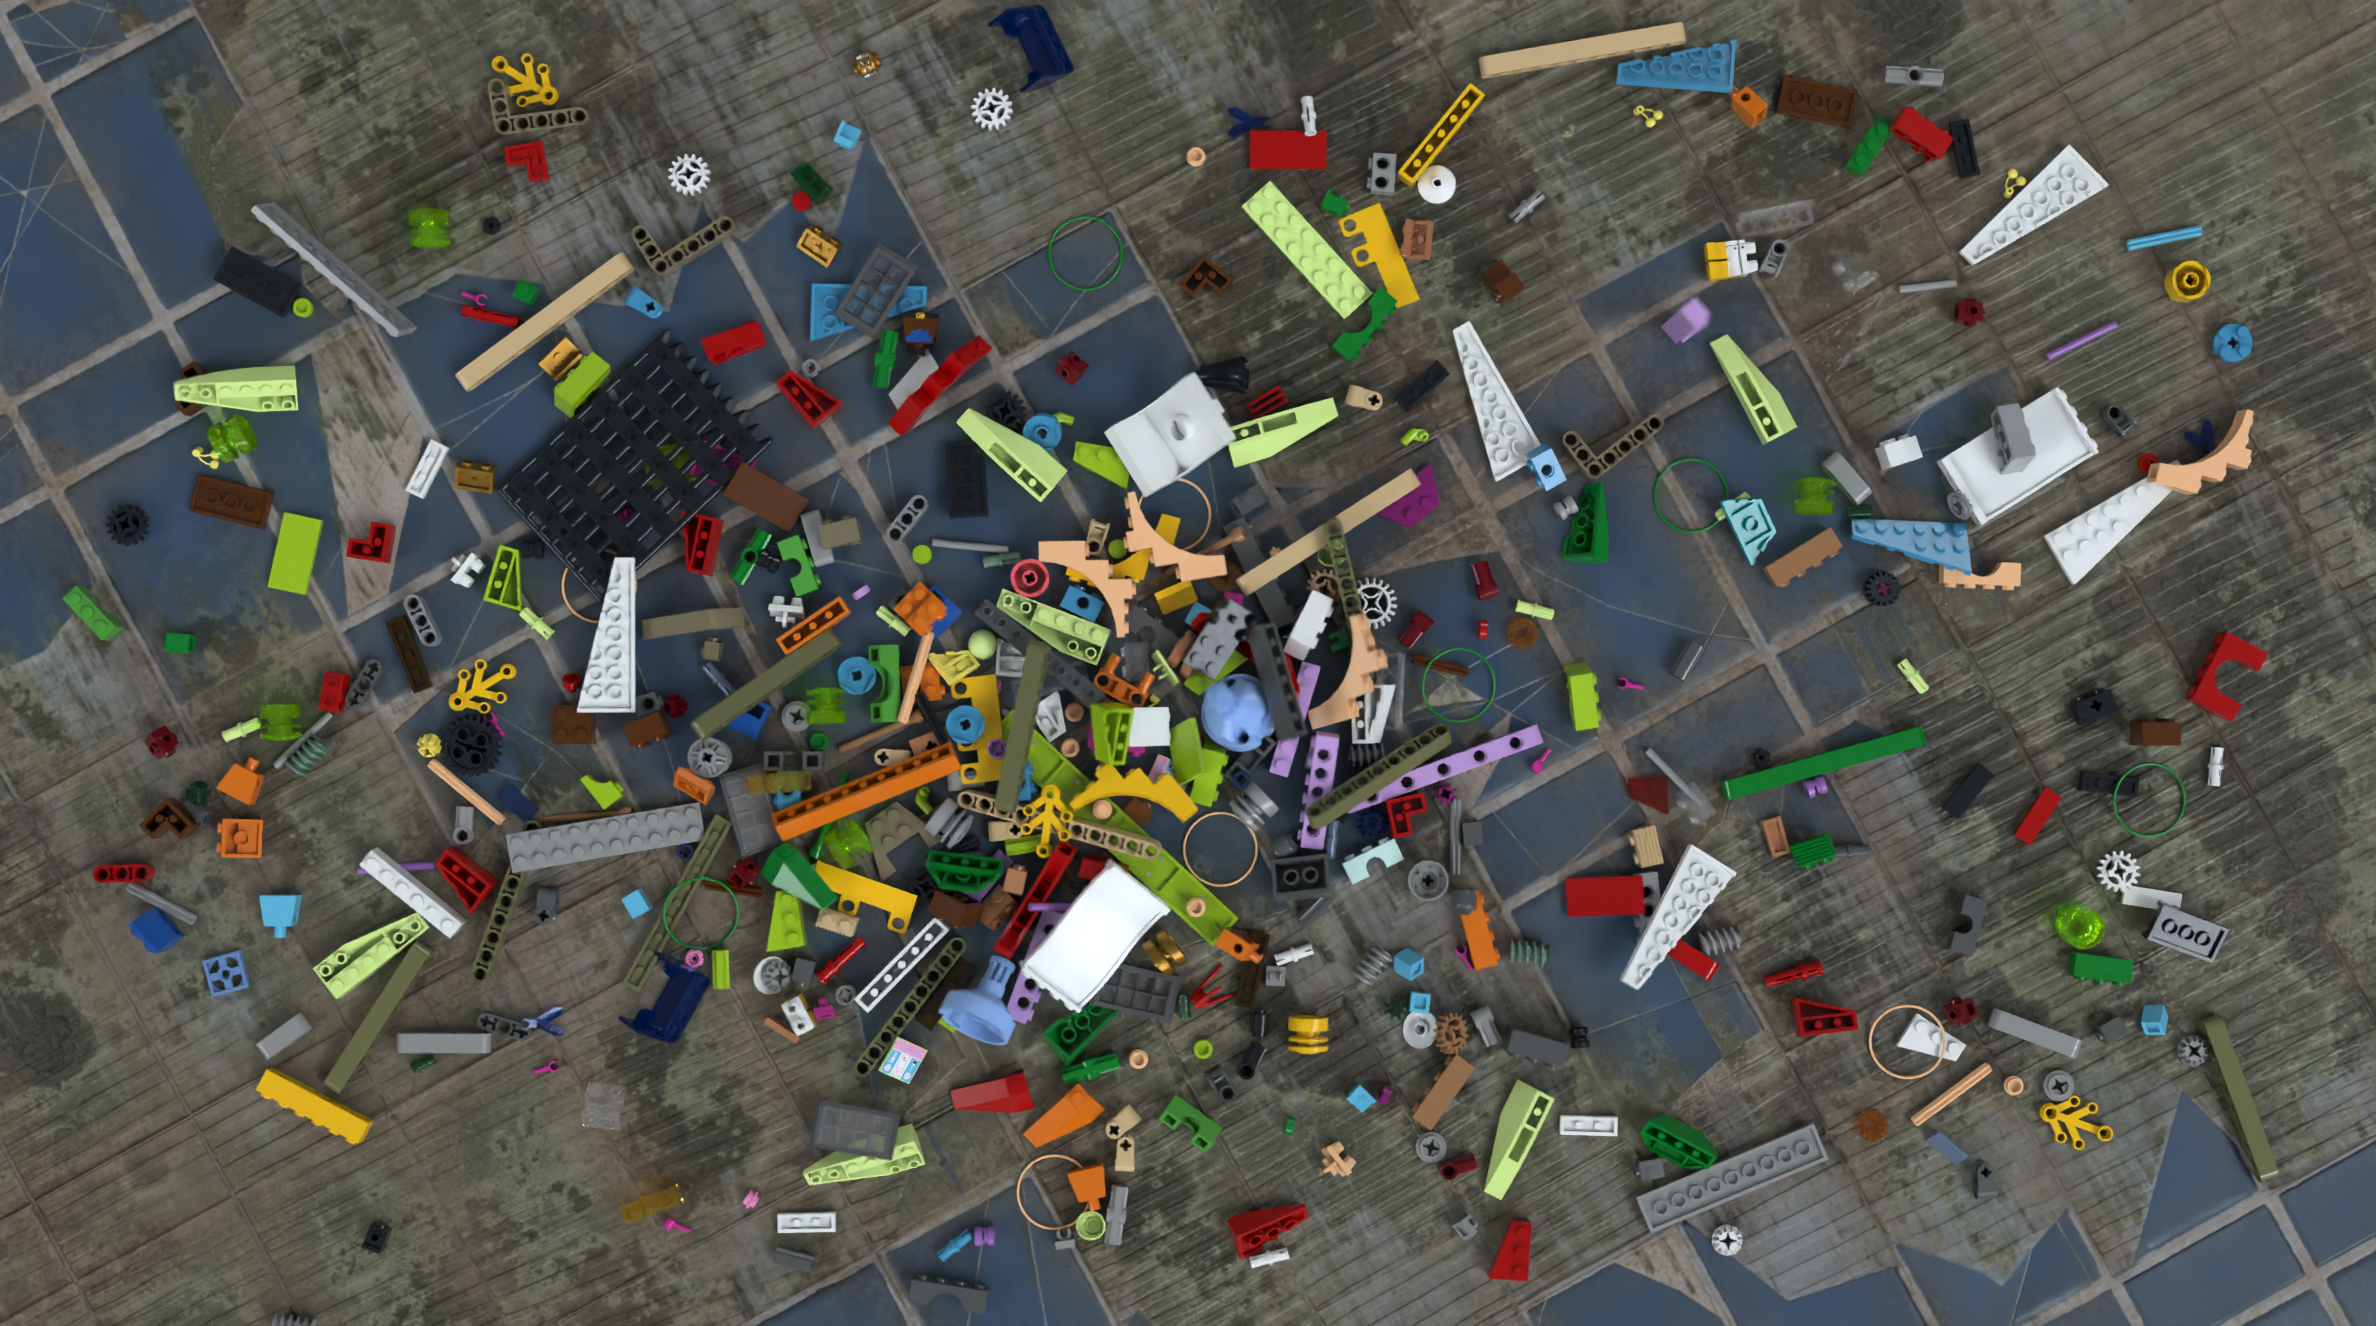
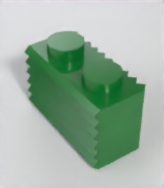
(1813, 850)

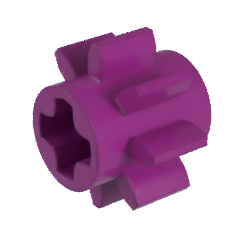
(1439, 791)

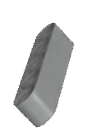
(2034, 1033)
(443, 1042)

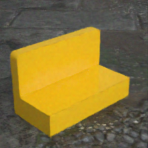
(1176, 597)

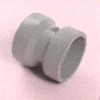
(1565, 507)
(842, 994)

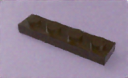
(409, 654)
(1252, 973)
(955, 981)

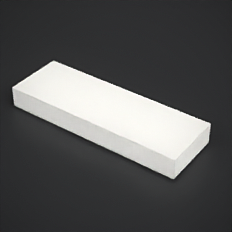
(427, 469)
(2149, 897)
(1588, 1125)
(806, 1222)

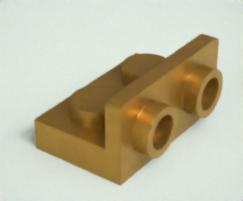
(819, 245)
(475, 476)

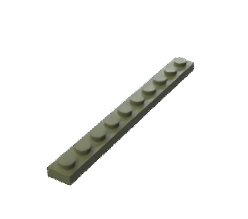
(678, 902)

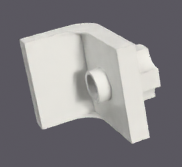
(1171, 435)

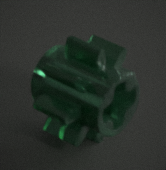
(198, 792)
(1400, 1010)

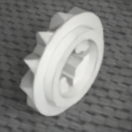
(1721, 1233)

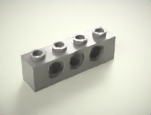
(1650, 879)

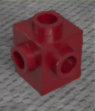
(1969, 312)
(1071, 368)
(162, 742)
(744, 873)
(1960, 1011)

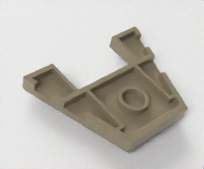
(890, 830)

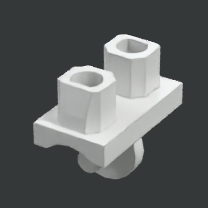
(472, 562)
(786, 613)

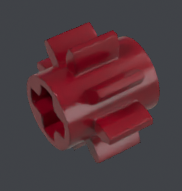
(675, 706)

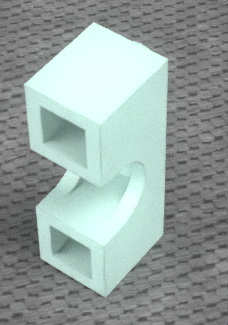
(1356, 865)

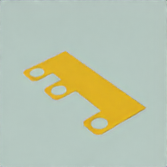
(1384, 251)
(985, 699)
(859, 888)

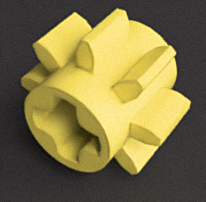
(429, 745)

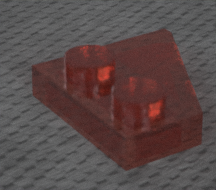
(1650, 792)

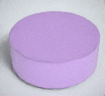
(861, 592)

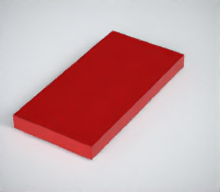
(1287, 150)
(1605, 896)

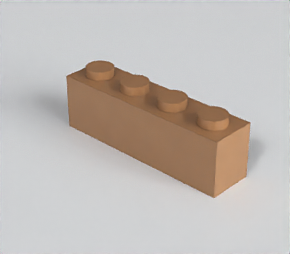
(1802, 557)
(1442, 1091)

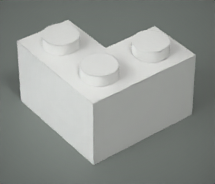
(1894, 453)

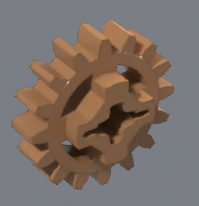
(1320, 584)
(1450, 1033)

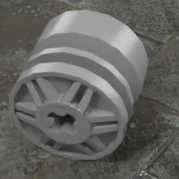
(720, 761)
(1253, 806)
(949, 823)
(1435, 889)

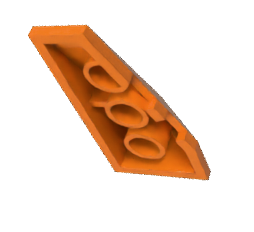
(1069, 1113)

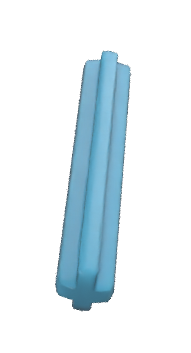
(2165, 237)

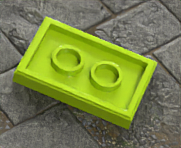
(1186, 751)

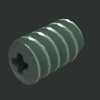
(308, 756)
(1527, 952)

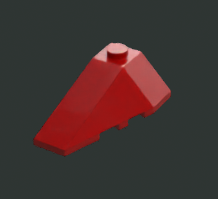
(999, 1094)
(1257, 1227)

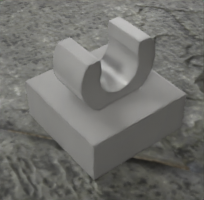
(1275, 975)
(1464, 1227)
(1065, 1241)

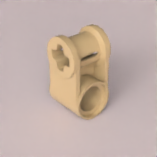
(1359, 397)
(1097, 536)
(894, 756)
(1002, 830)
(1125, 1119)
(1125, 1155)

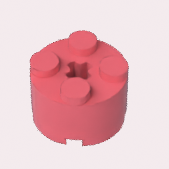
(1025, 568)

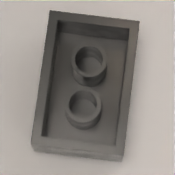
(1302, 878)
(1535, 1047)

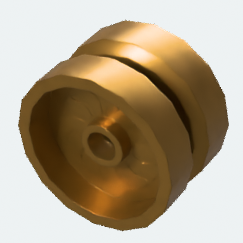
(1165, 952)

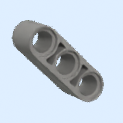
(1846, 478)
(811, 521)
(906, 528)
(415, 614)
(284, 1036)

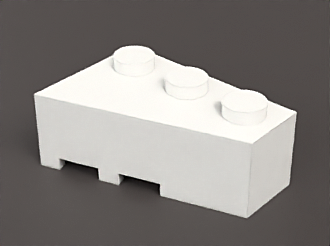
(1308, 625)
(1373, 714)

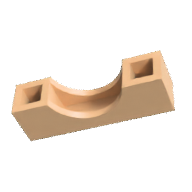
(2004, 574)

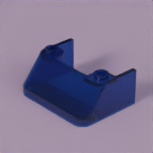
(1039, 43)
(674, 1005)

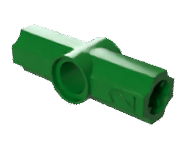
(885, 359)
(744, 568)
(1090, 1068)

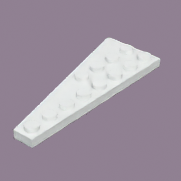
(2053, 191)
(1500, 420)
(2094, 533)
(611, 667)
(1684, 899)

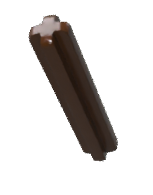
(1441, 665)
(750, 891)

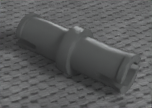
(1852, 851)

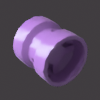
(994, 748)
(1814, 786)
(989, 1235)

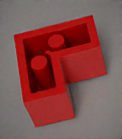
(377, 547)
(1399, 811)

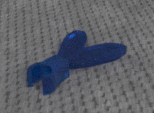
(1247, 124)
(2205, 442)
(543, 1021)

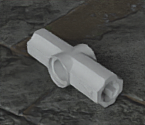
(1925, 76)
(1116, 1214)

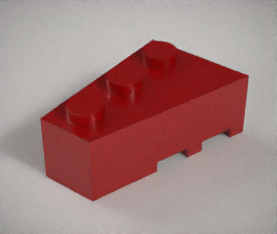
(808, 400)
(702, 543)
(1513, 1254)

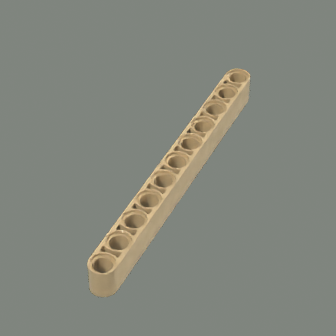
(1582, 50)
(544, 322)
(1317, 538)
(1086, 825)

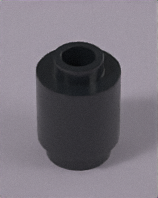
(1259, 1023)

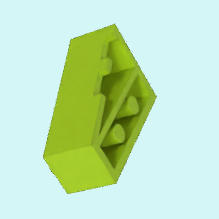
(580, 383)
(1103, 462)
(505, 579)
(1200, 683)
(1582, 696)
(1111, 731)
(1204, 786)
(787, 923)

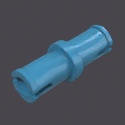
(955, 1245)

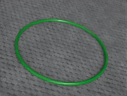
(1093, 288)
(1655, 491)
(1423, 680)
(2183, 805)
(693, 879)

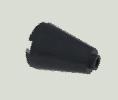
(1226, 375)

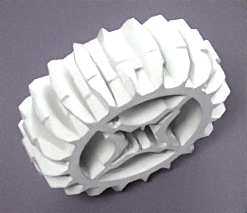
(1382, 590)

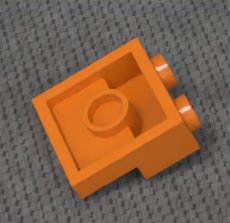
(921, 609)
(929, 683)
(694, 786)
(240, 838)

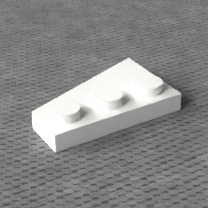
(913, 379)
(1928, 1038)

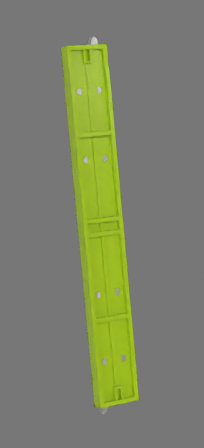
(1162, 875)

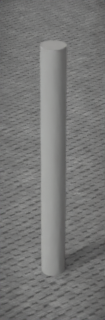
(970, 546)
(297, 745)
(1675, 778)

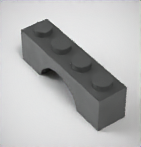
(972, 1296)

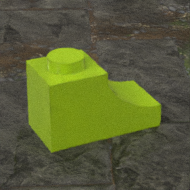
(605, 793)

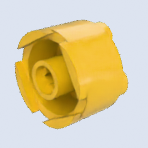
(2190, 271)

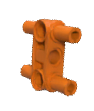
(1119, 688)

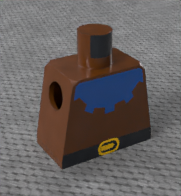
(920, 330)

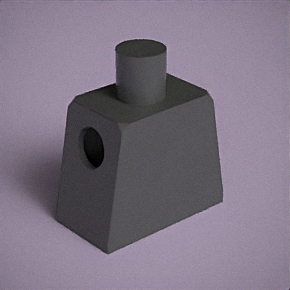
(1247, 501)

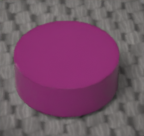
(1384, 1094)

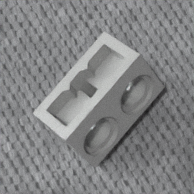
(1386, 174)

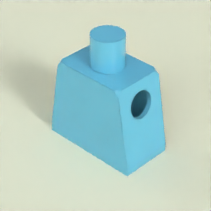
(280, 911)

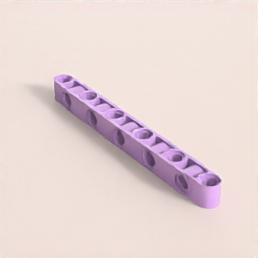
(1457, 763)

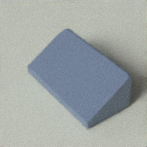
(1946, 1147)

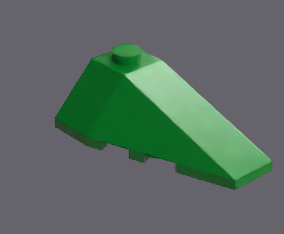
(1589, 534)
(793, 873)
(1076, 1031)

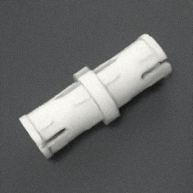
(1307, 106)
(2215, 766)
(1294, 954)
(1269, 1257)

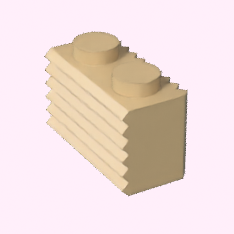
(1646, 846)
(837, 922)

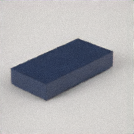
(518, 803)

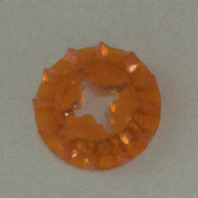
(1220, 584)
(1531, 633)
(1881, 1126)

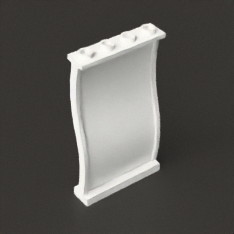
(2059, 444)
(1094, 936)

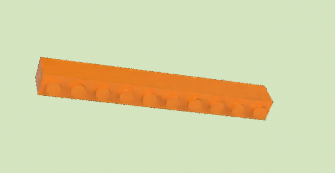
(866, 791)

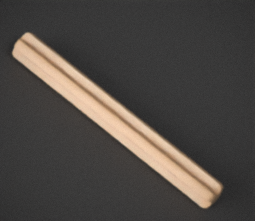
(915, 678)
(466, 792)
(1951, 1094)

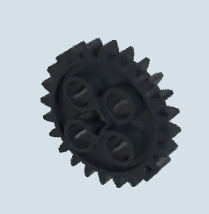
(475, 729)

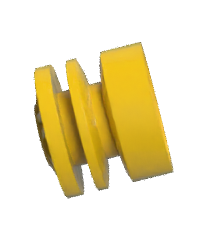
(1308, 1033)

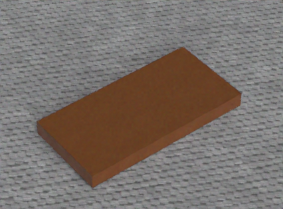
(1816, 102)
(765, 496)
(231, 501)

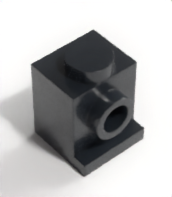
(383, 1232)

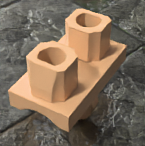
(1333, 1161)

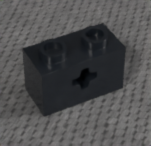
(2104, 706)

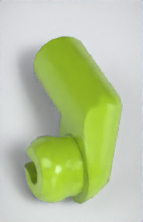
(1064, 418)
(1414, 434)
(922, 798)

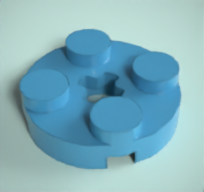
(2240, 335)
(1048, 423)
(853, 665)
(959, 715)

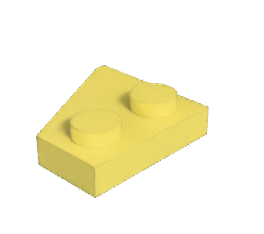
(954, 665)

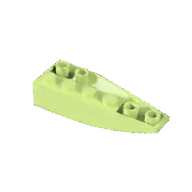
(244, 388)
(1756, 394)
(1275, 432)
(1014, 453)
(1058, 628)
(367, 954)
(1515, 1134)
(847, 1166)

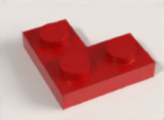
(533, 156)

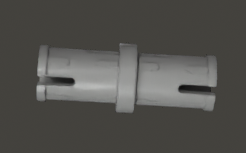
(1526, 206)

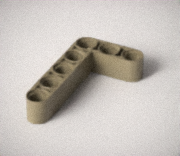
(532, 118)
(683, 247)
(1614, 450)
(692, 622)

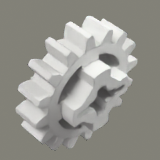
(984, 111)
(687, 167)
(2119, 878)

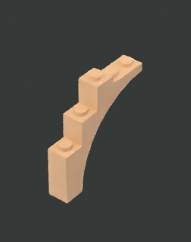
(2212, 467)
(1143, 537)
(1074, 555)
(1357, 681)

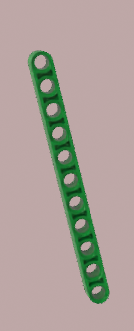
(1823, 763)

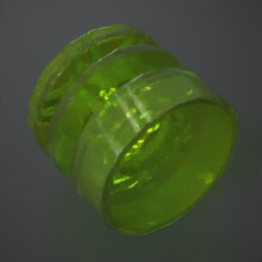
(429, 225)
(232, 438)
(1814, 496)
(826, 706)
(280, 721)
(848, 843)
(2089, 929)

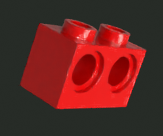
(334, 692)

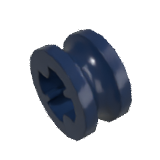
(1236, 783)
(682, 856)

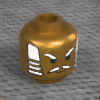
(866, 64)

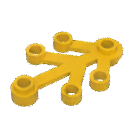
(528, 82)
(479, 688)
(1047, 818)
(2072, 1120)

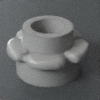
(815, 368)

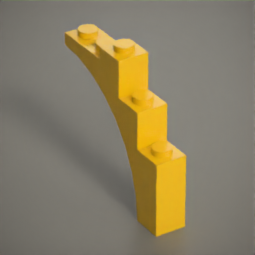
(1136, 565)
(1111, 783)

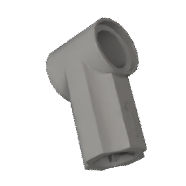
(955, 783)
(464, 821)
(1484, 1022)

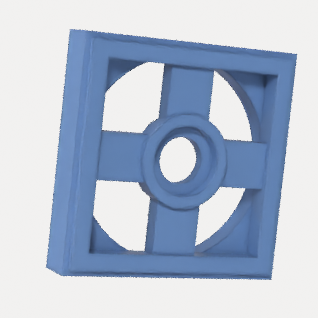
(241, 969)

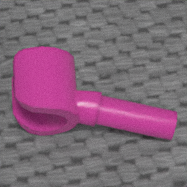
(476, 298)
(1631, 685)
(494, 721)
(1537, 765)
(1464, 956)
(546, 1068)
(670, 1222)

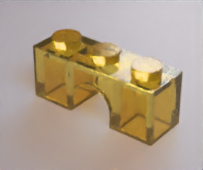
(778, 782)
(651, 1203)

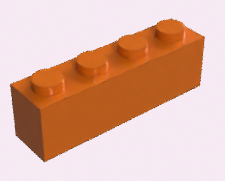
(814, 625)
(1479, 937)

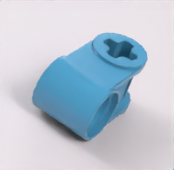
(641, 302)

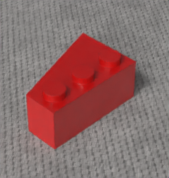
(1921, 133)
(734, 342)
(466, 877)
(1821, 1019)

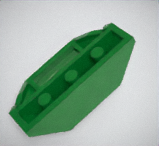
(963, 871)
(1678, 1143)

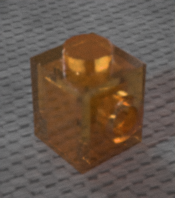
(1139, 811)

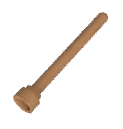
(1237, 534)
(916, 717)
(586, 816)

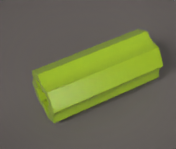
(1023, 845)
(721, 969)

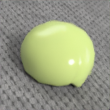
(1325, 557)
(982, 644)
(1090, 1225)

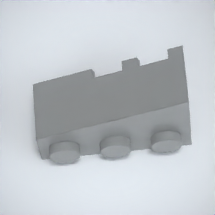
(2013, 438)

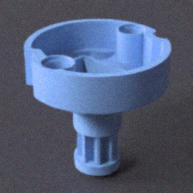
(1237, 712)
(980, 1010)

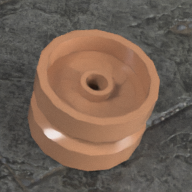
(1179, 651)

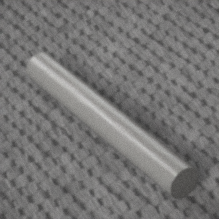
(1927, 286)

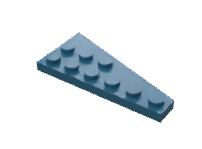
(1686, 69)
(828, 297)
(1920, 540)

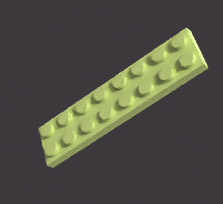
(1307, 250)

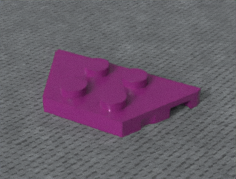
(1415, 504)

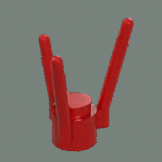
(1200, 997)

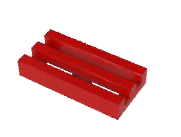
(1280, 395)

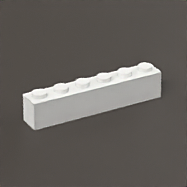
(413, 892)
(902, 964)

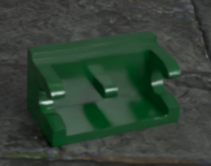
(811, 182)
(1341, 638)

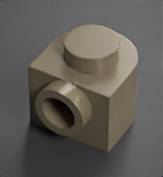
(712, 649)

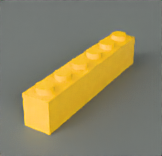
(1440, 135)
(314, 1105)

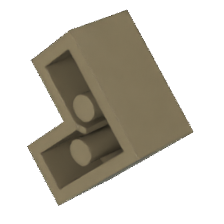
(841, 533)

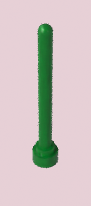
(816, 850)

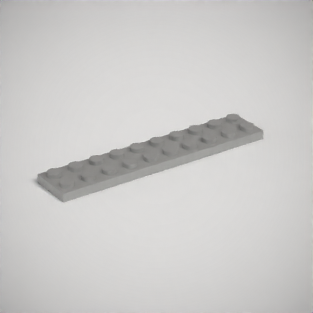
(334, 269)
(605, 837)
(1731, 1177)

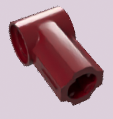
(1485, 585)
(1418, 625)
(1459, 1166)

